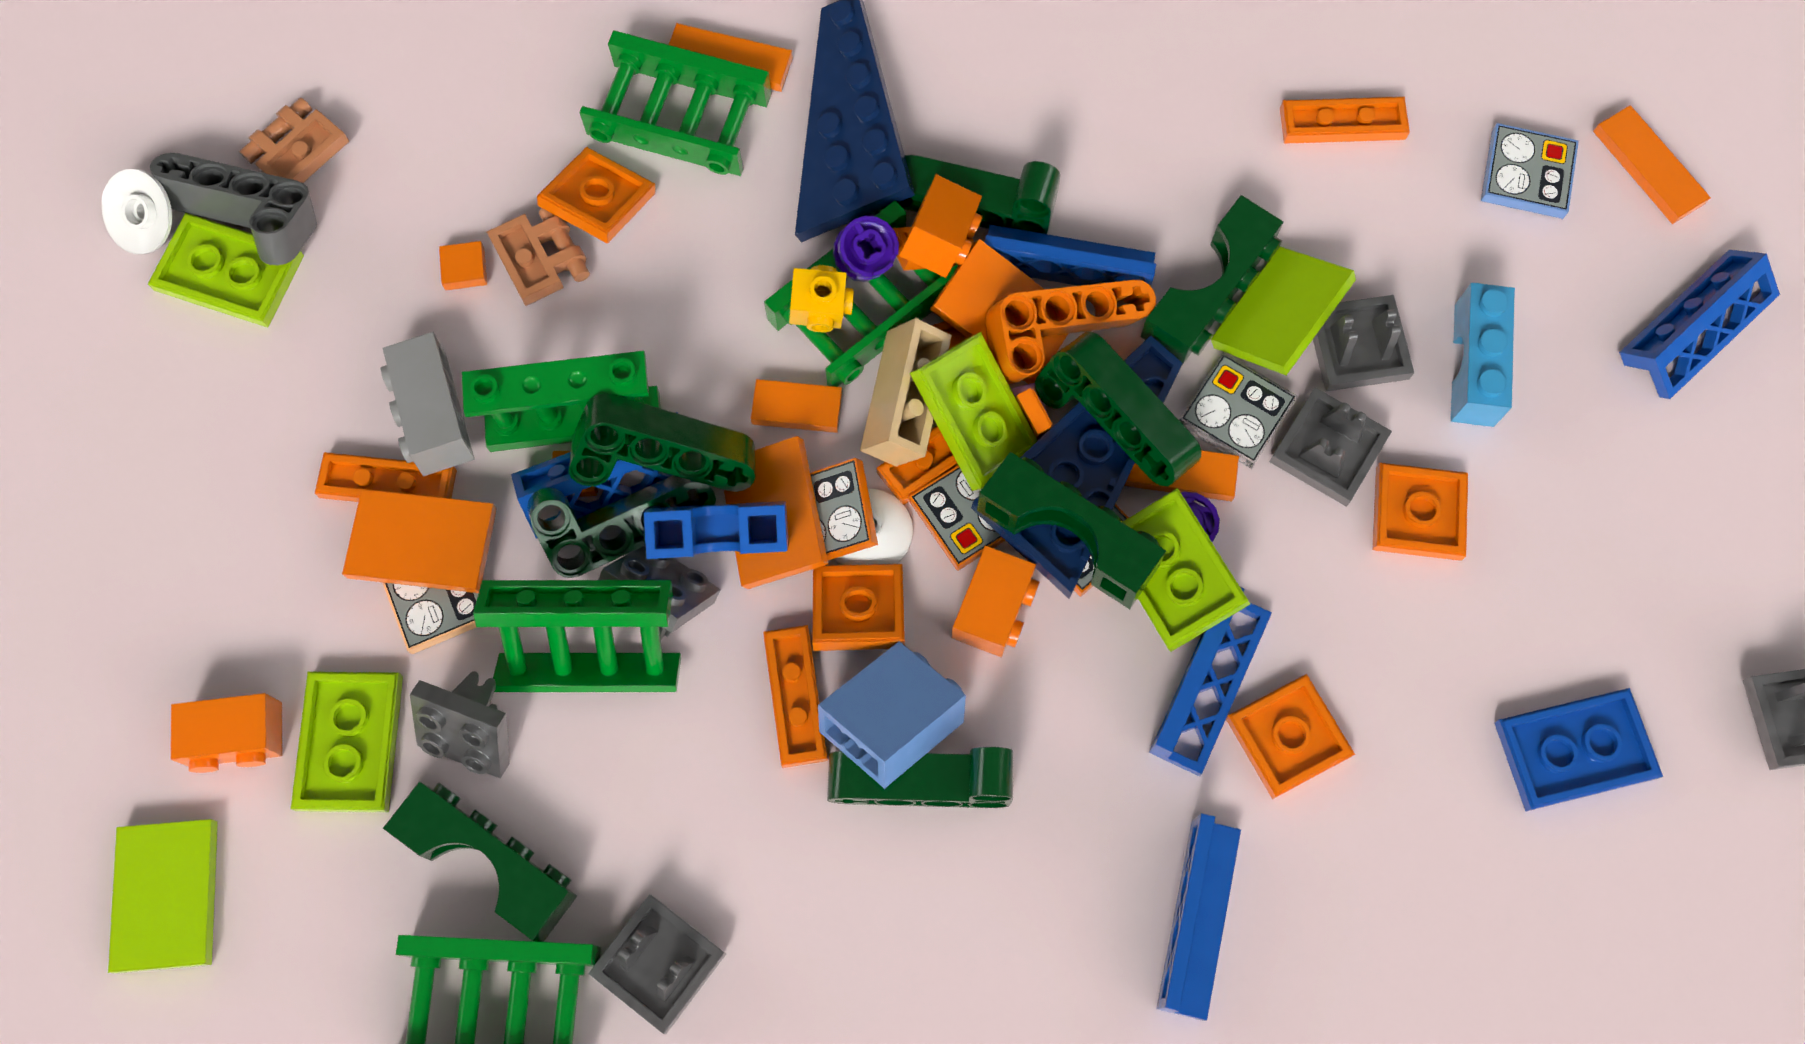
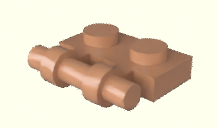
(301, 150)
(527, 261)

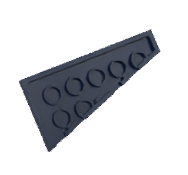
(852, 138)
(1090, 460)

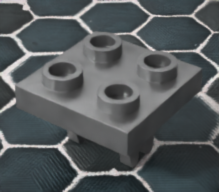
(1363, 345)
(1330, 446)
(690, 587)
(1779, 715)
(462, 725)
(657, 964)

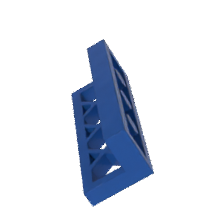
(1070, 259)
(1701, 309)
(556, 475)
(1192, 684)
(1199, 918)

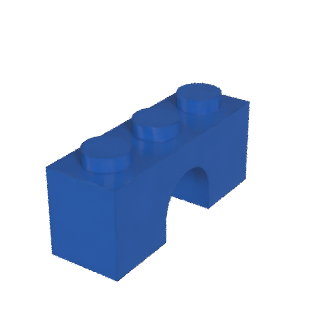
(716, 528)

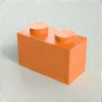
(942, 227)
(994, 601)
(226, 731)

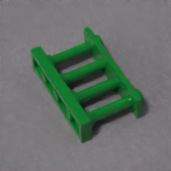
(671, 67)
(849, 365)
(546, 399)
(579, 604)
(474, 959)

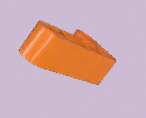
(1070, 318)

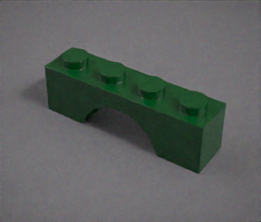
(1240, 241)
(1025, 496)
(527, 895)

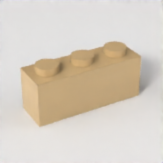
(898, 416)

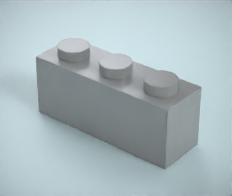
(426, 404)

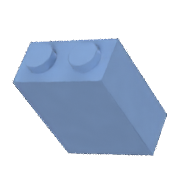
(892, 713)

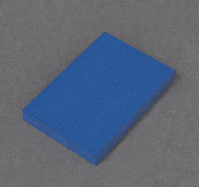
(1577, 749)

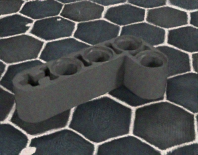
(270, 205)

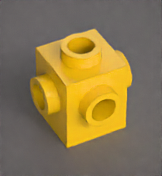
(820, 298)

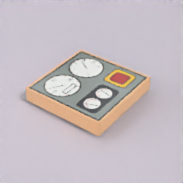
(430, 614)

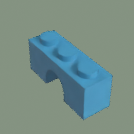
(1485, 378)

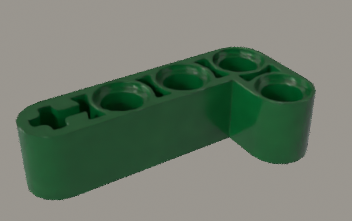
(1005, 200)
(1121, 405)
(659, 441)
(586, 530)
(935, 780)

